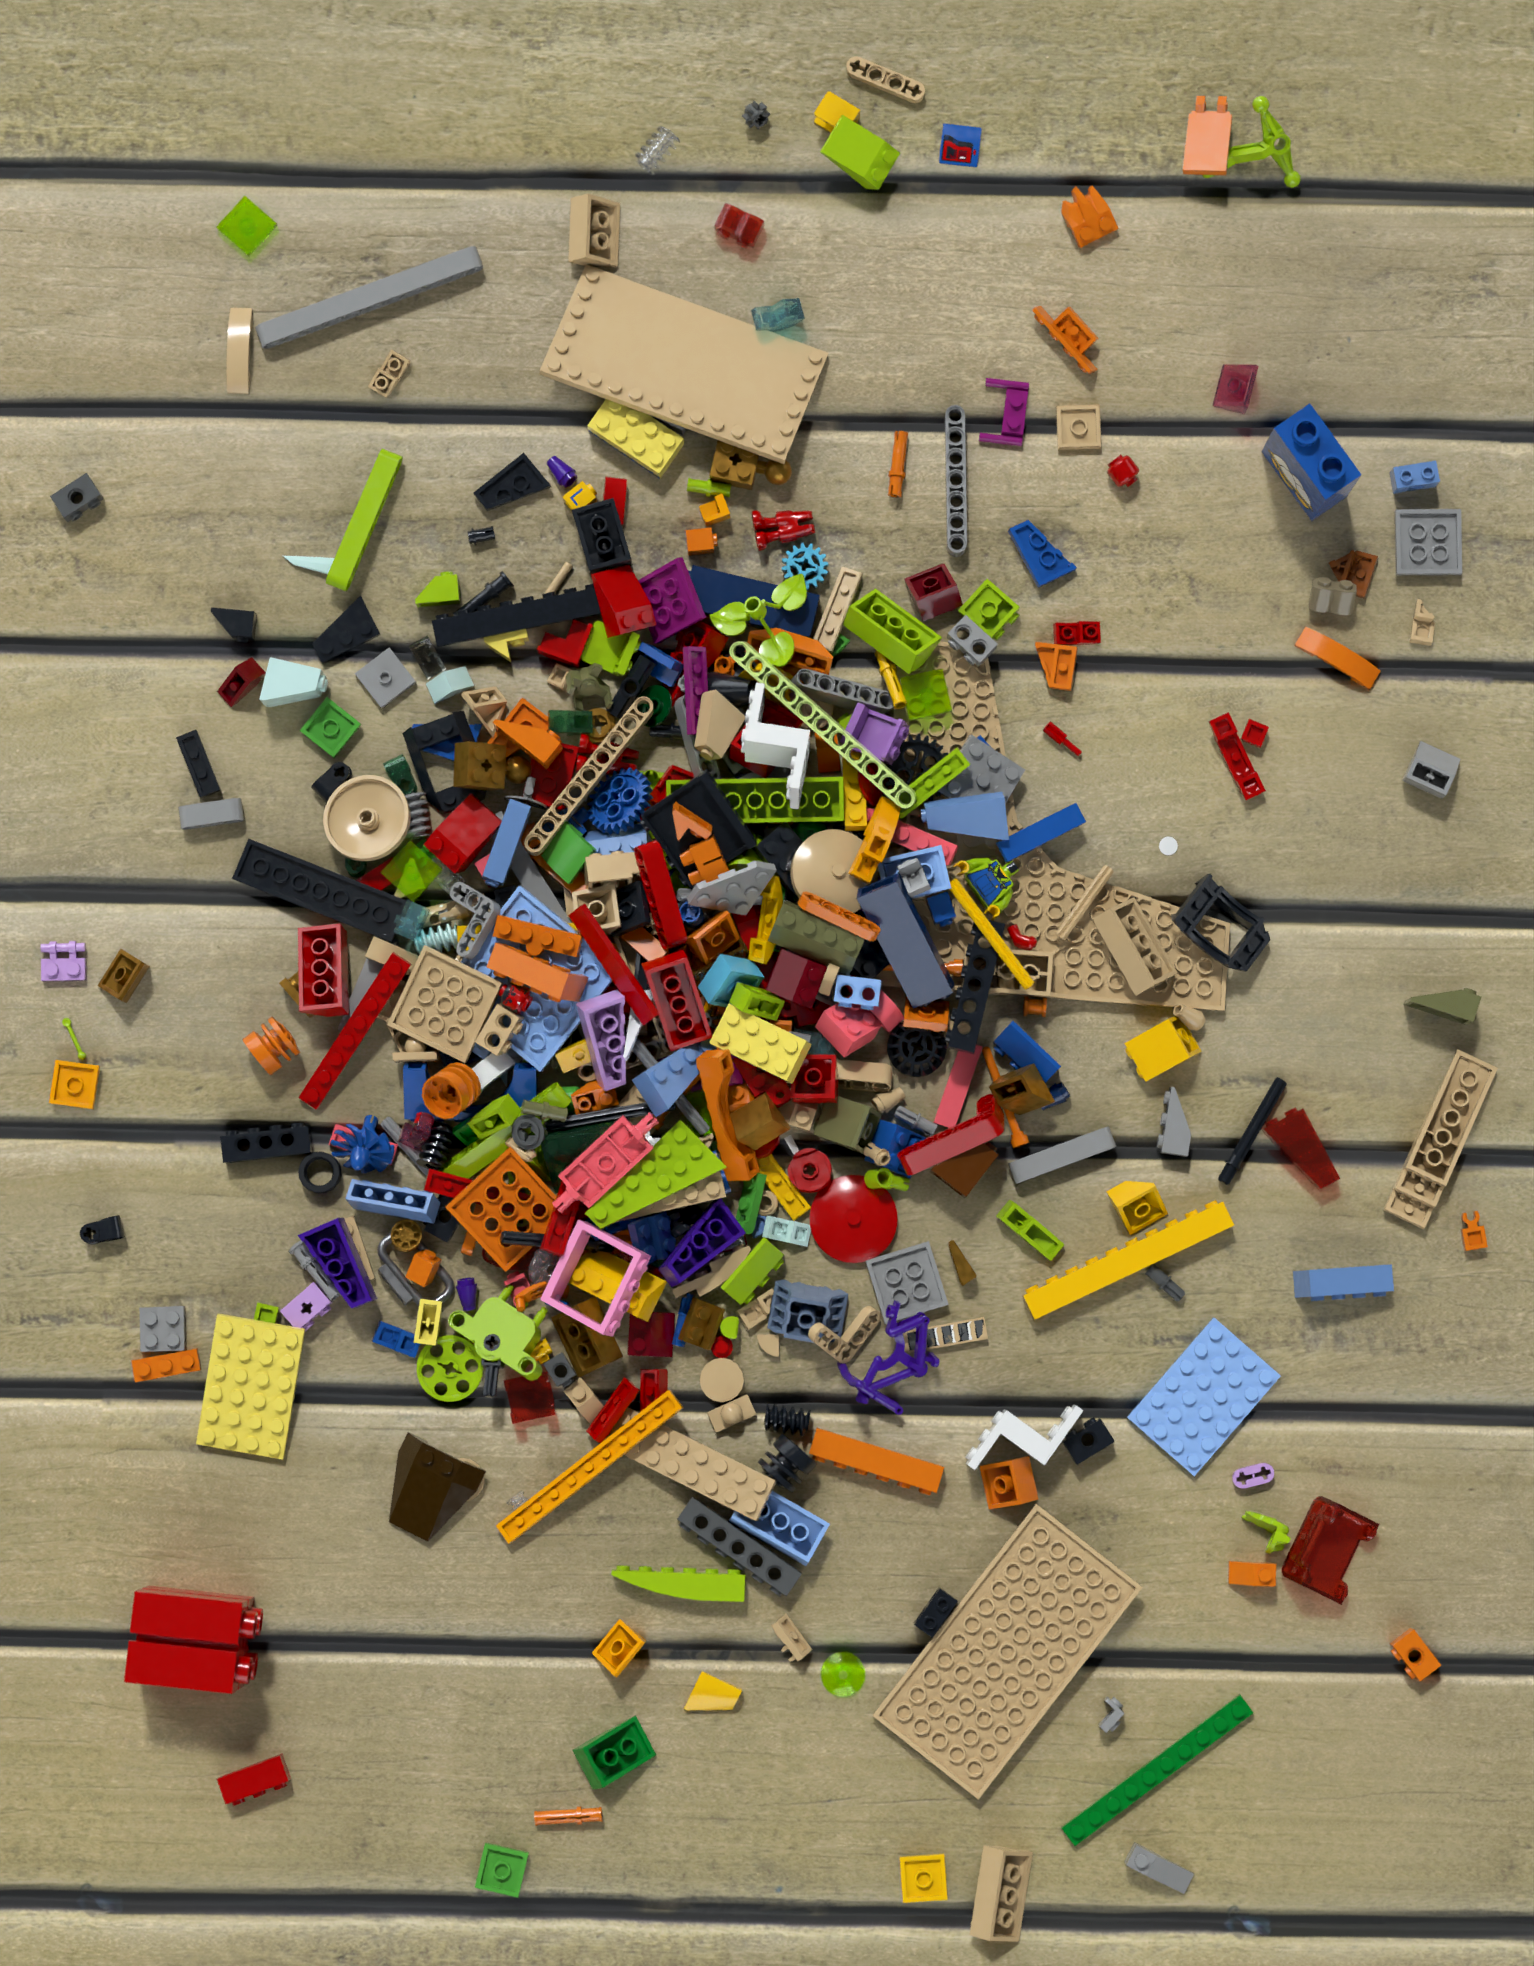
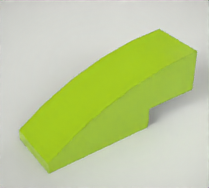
(1030, 1230)

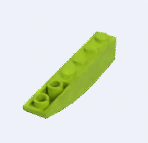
(687, 1584)

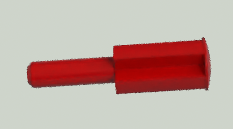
(1060, 737)

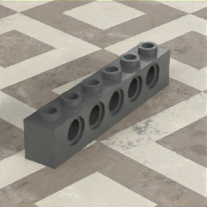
(780, 1586)

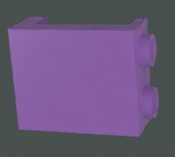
(877, 733)

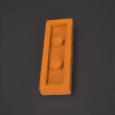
(166, 1365)

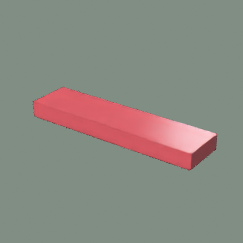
(957, 1088)

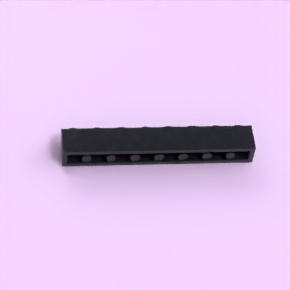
(515, 617)

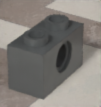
(81, 486)

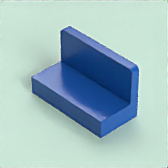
(667, 667)

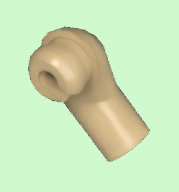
(526, 1155)

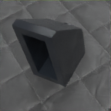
(238, 623)

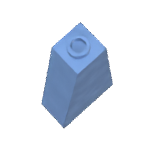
(969, 815)
(506, 843)

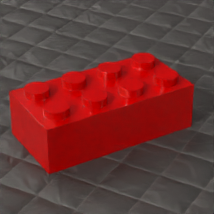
(677, 1000)

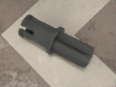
(1165, 1283)

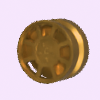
(406, 1235)

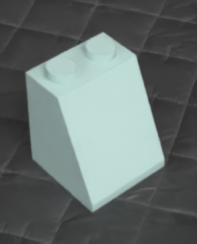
(291, 683)

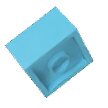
(723, 976)

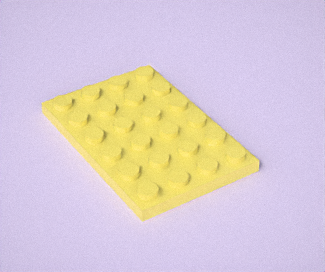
(250, 1386)

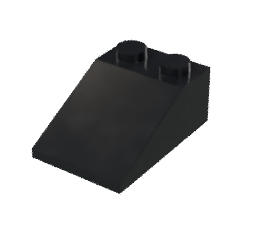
(602, 536)

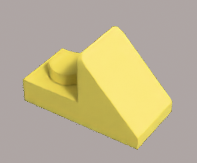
(500, 642)

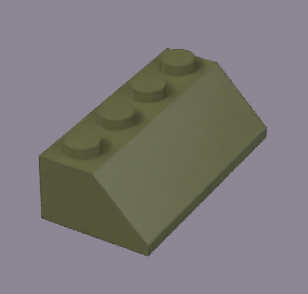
(815, 938)

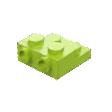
(990, 609)

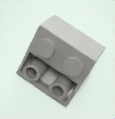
(1431, 770)

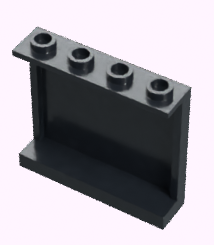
(708, 802)

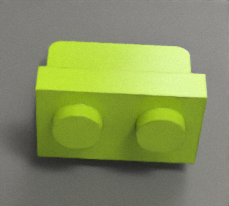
(611, 652)

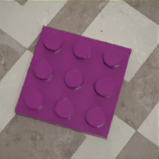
(672, 600)

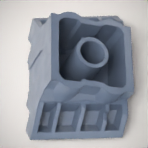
(800, 1306)

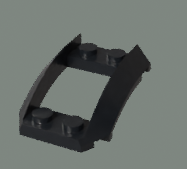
(433, 734)
(1195, 907)

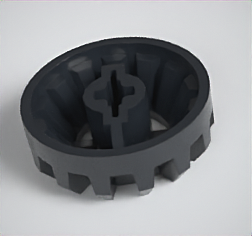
(907, 1065)

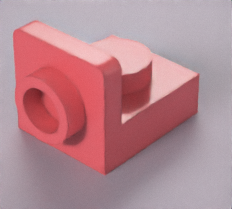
(518, 1281)

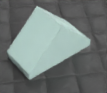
(449, 684)

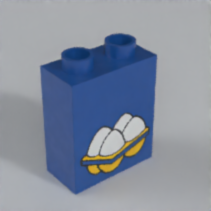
(1310, 462)

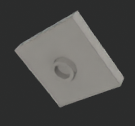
(385, 677)

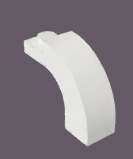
(495, 1066)

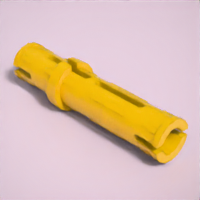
(888, 671)

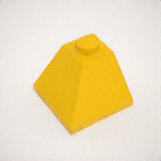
(1137, 1204)

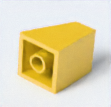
(1162, 1048)

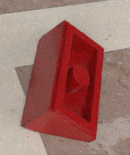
(652, 1385)

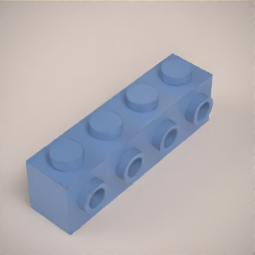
(393, 1200)

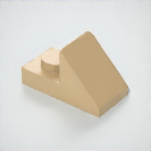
(584, 1399)

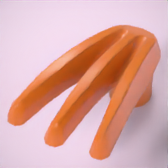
(529, 1294)

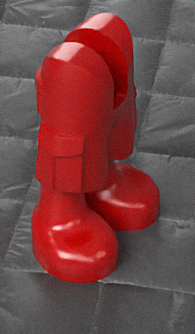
(787, 526)
(588, 747)

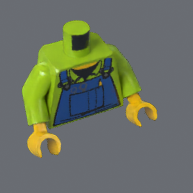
(989, 882)

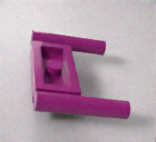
(1013, 414)

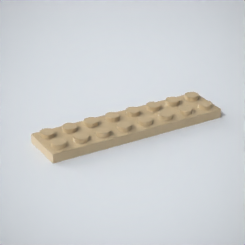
(701, 1468)

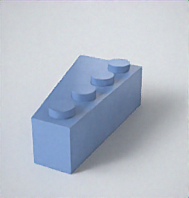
(670, 1077)
(1343, 1281)

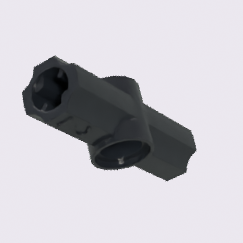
(639, 674)

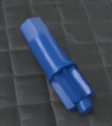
(684, 1307)

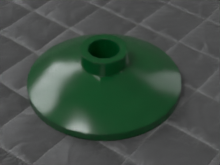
(661, 702)

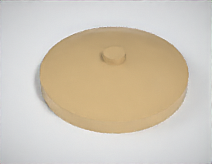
(366, 818)
(823, 868)

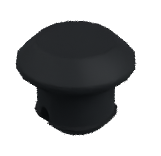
(692, 1213)

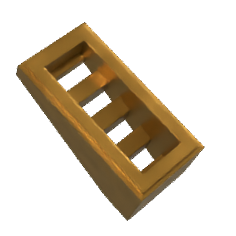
(963, 1268)

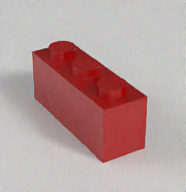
(254, 1780)

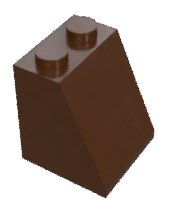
(966, 1169)

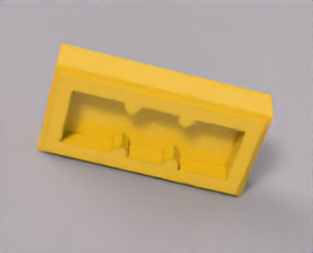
(573, 1056)

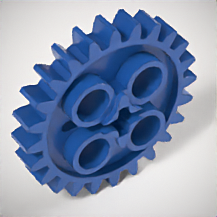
(619, 800)

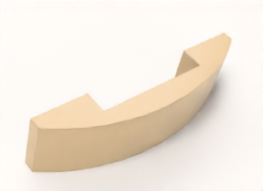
(238, 350)

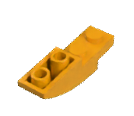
(876, 840)

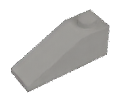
(1158, 1868)

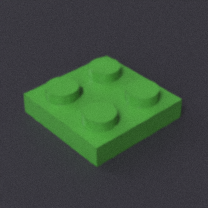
(330, 727)
(501, 1869)

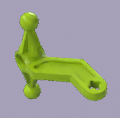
(1260, 150)

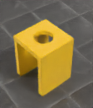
(831, 109)

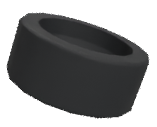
(318, 1156)

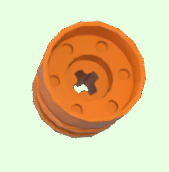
(271, 1045)
(451, 1090)

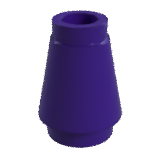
(562, 472)
(467, 1293)

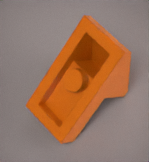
(686, 819)

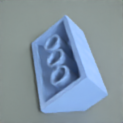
(785, 1528)

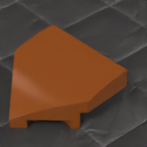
(1357, 568)

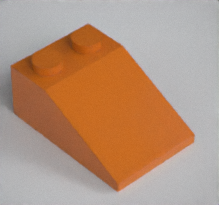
(534, 741)

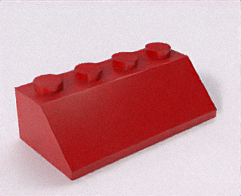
(323, 970)

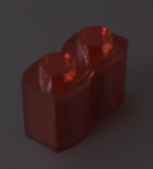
(739, 226)

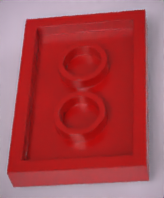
(554, 780)

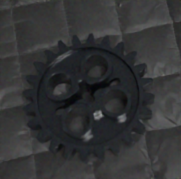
(916, 746)

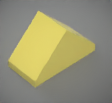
(428, 1322)

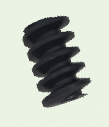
(435, 1146)
(786, 1420)

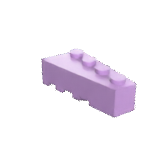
(604, 1033)

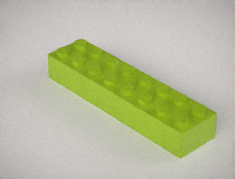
(766, 802)

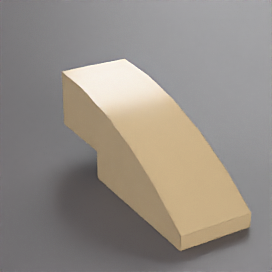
(381, 950)

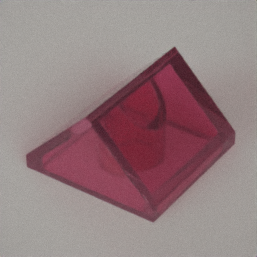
(1235, 387)

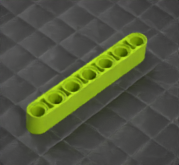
(364, 520)
(486, 1150)

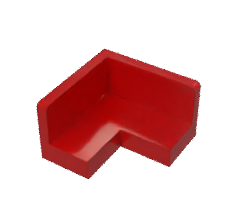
(569, 649)

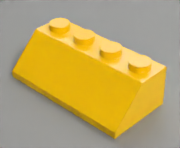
(602, 1275)

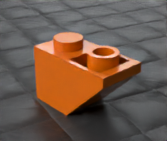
(593, 1098)

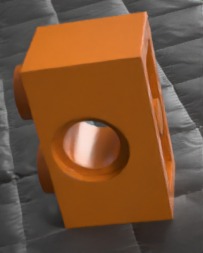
(1424, 1664)

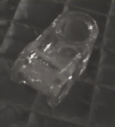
(446, 877)

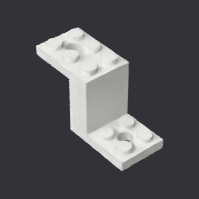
(775, 745)
(1023, 1436)

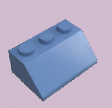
(623, 841)

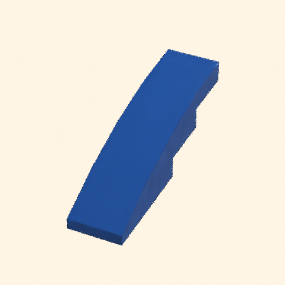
(1041, 832)

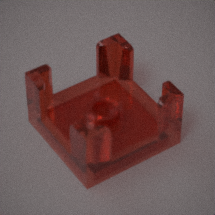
(530, 1398)

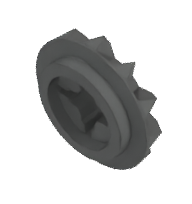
(521, 1137)

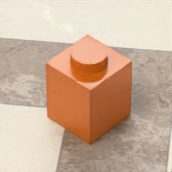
(701, 541)
(423, 1267)

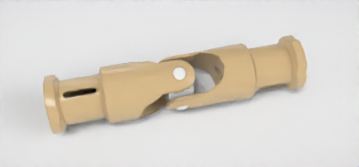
(448, 912)

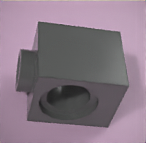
(551, 1365)

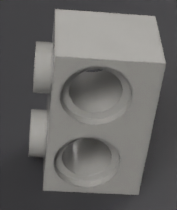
(976, 637)

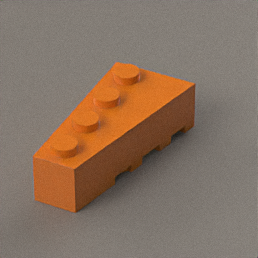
(536, 973)

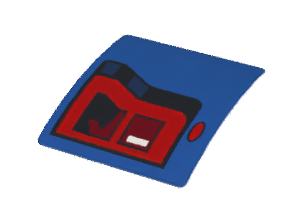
(960, 145)

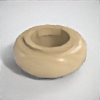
(774, 1201)

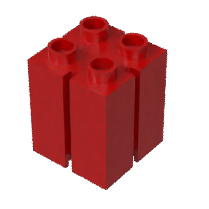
(192, 1639)

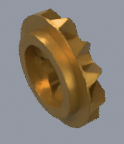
(603, 717)

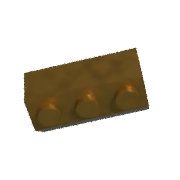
(584, 1345)

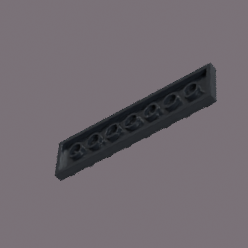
(779, 850)
(319, 890)

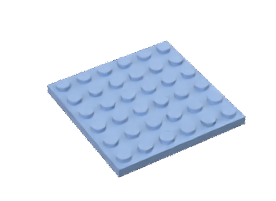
(545, 1022)

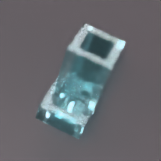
(779, 316)
(411, 920)

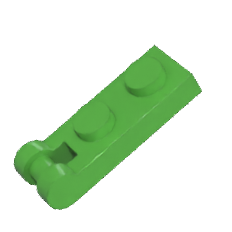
(750, 1202)

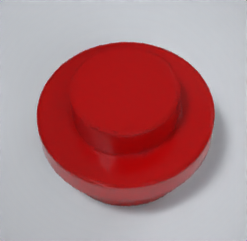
(722, 1347)

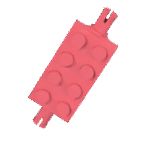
(605, 1161)

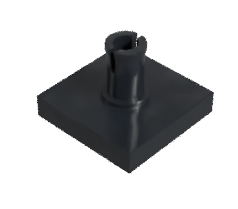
(632, 908)

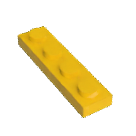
(854, 801)

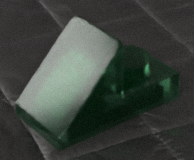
(570, 722)

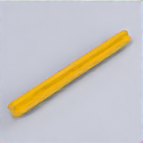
(991, 934)

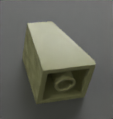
(847, 1124)

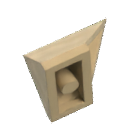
(486, 705)

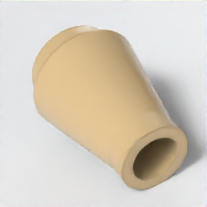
(1190, 1017)
(888, 1100)

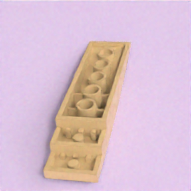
(1440, 1139)

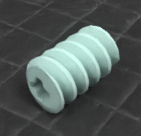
(438, 939)

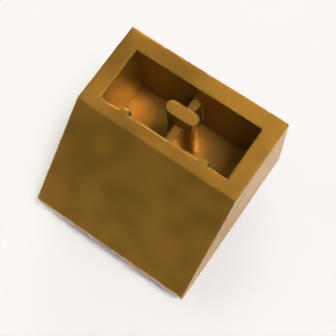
(1021, 1090)

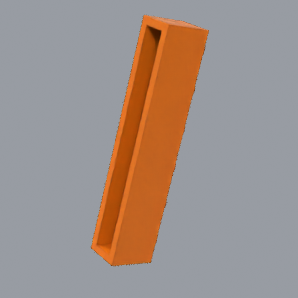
(876, 1460)

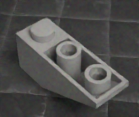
(1176, 1131)

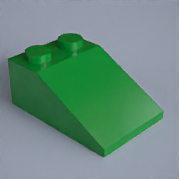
(614, 1753)

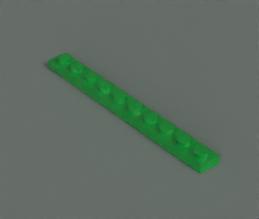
(1157, 1770)

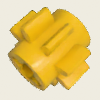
(542, 1351)

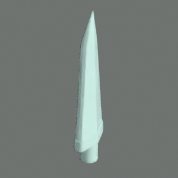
(318, 564)

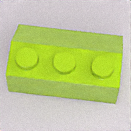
(753, 1271)

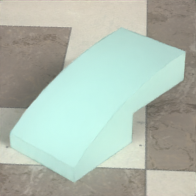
(786, 1231)

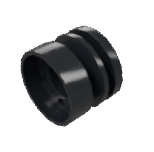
(787, 1463)

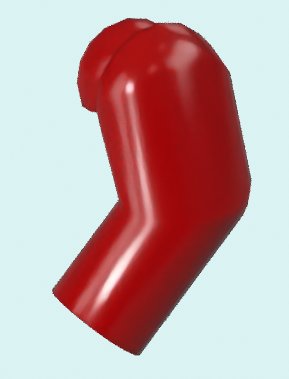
(1021, 941)

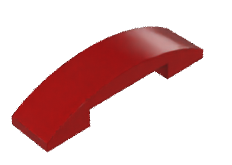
(1236, 756)

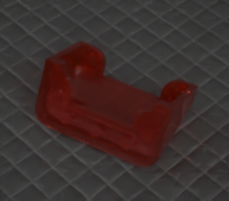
(1327, 1547)

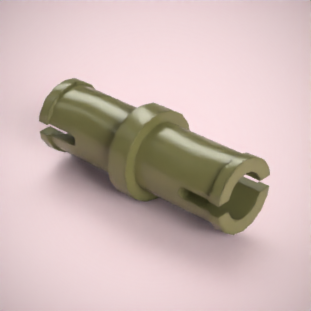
(544, 1110)

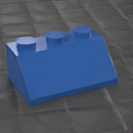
(1024, 1051)

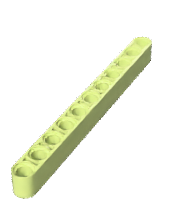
(812, 721)

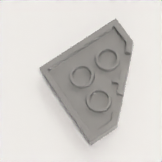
(733, 889)

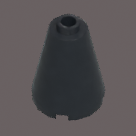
(732, 687)

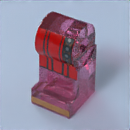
(416, 1134)

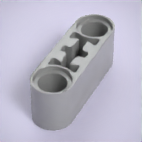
(211, 813)

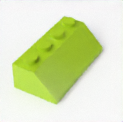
(891, 630)

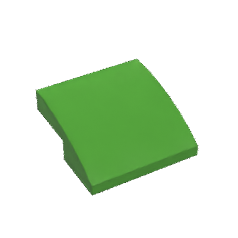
(567, 852)

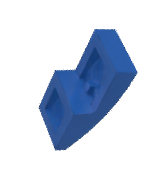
(396, 1339)

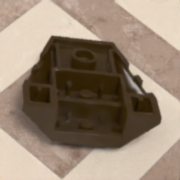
(429, 1487)

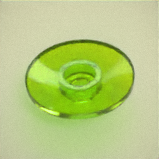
(842, 1662)

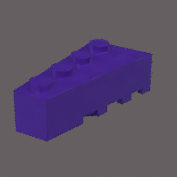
(704, 1240)
(340, 1261)

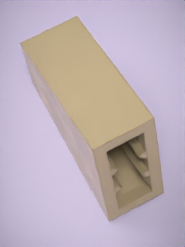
(716, 725)

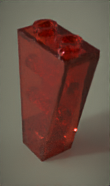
(1302, 1146)

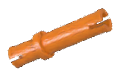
(898, 460)
(568, 1816)

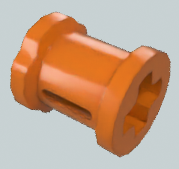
(1034, 1006)

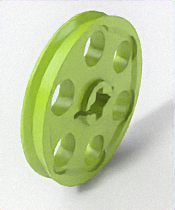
(453, 1378)

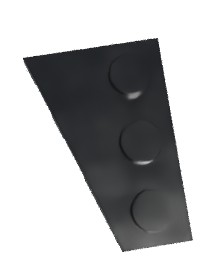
(511, 484)
(347, 632)

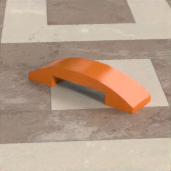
(1338, 656)

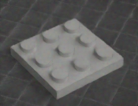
(1428, 542)
(987, 773)
(909, 1278)

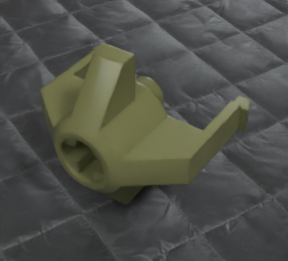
(587, 684)

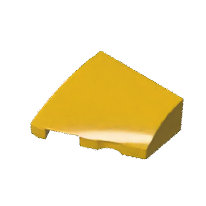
(712, 1694)

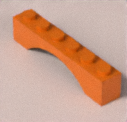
(715, 1073)

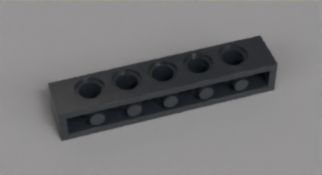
(968, 1042)

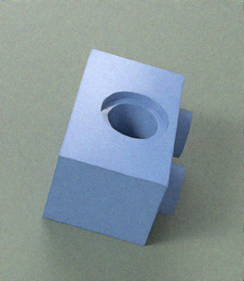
(1414, 477)

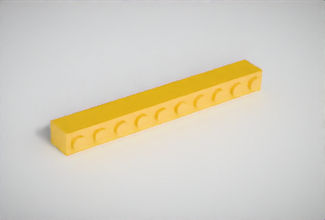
(1127, 1260)

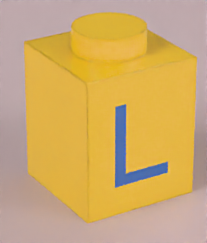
(580, 496)

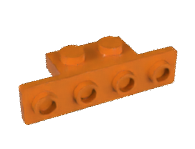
(1072, 333)

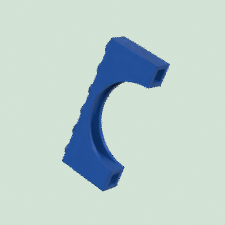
(416, 1073)

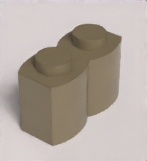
(1332, 596)

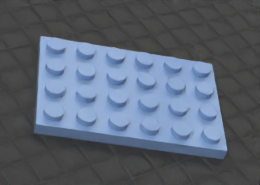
(1203, 1396)

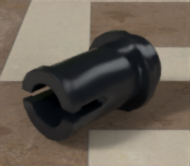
(481, 535)

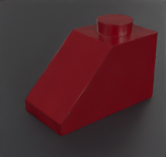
(241, 681)

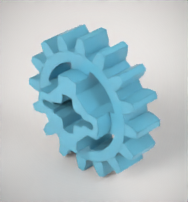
(813, 569)

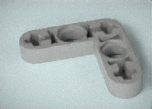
(481, 912)

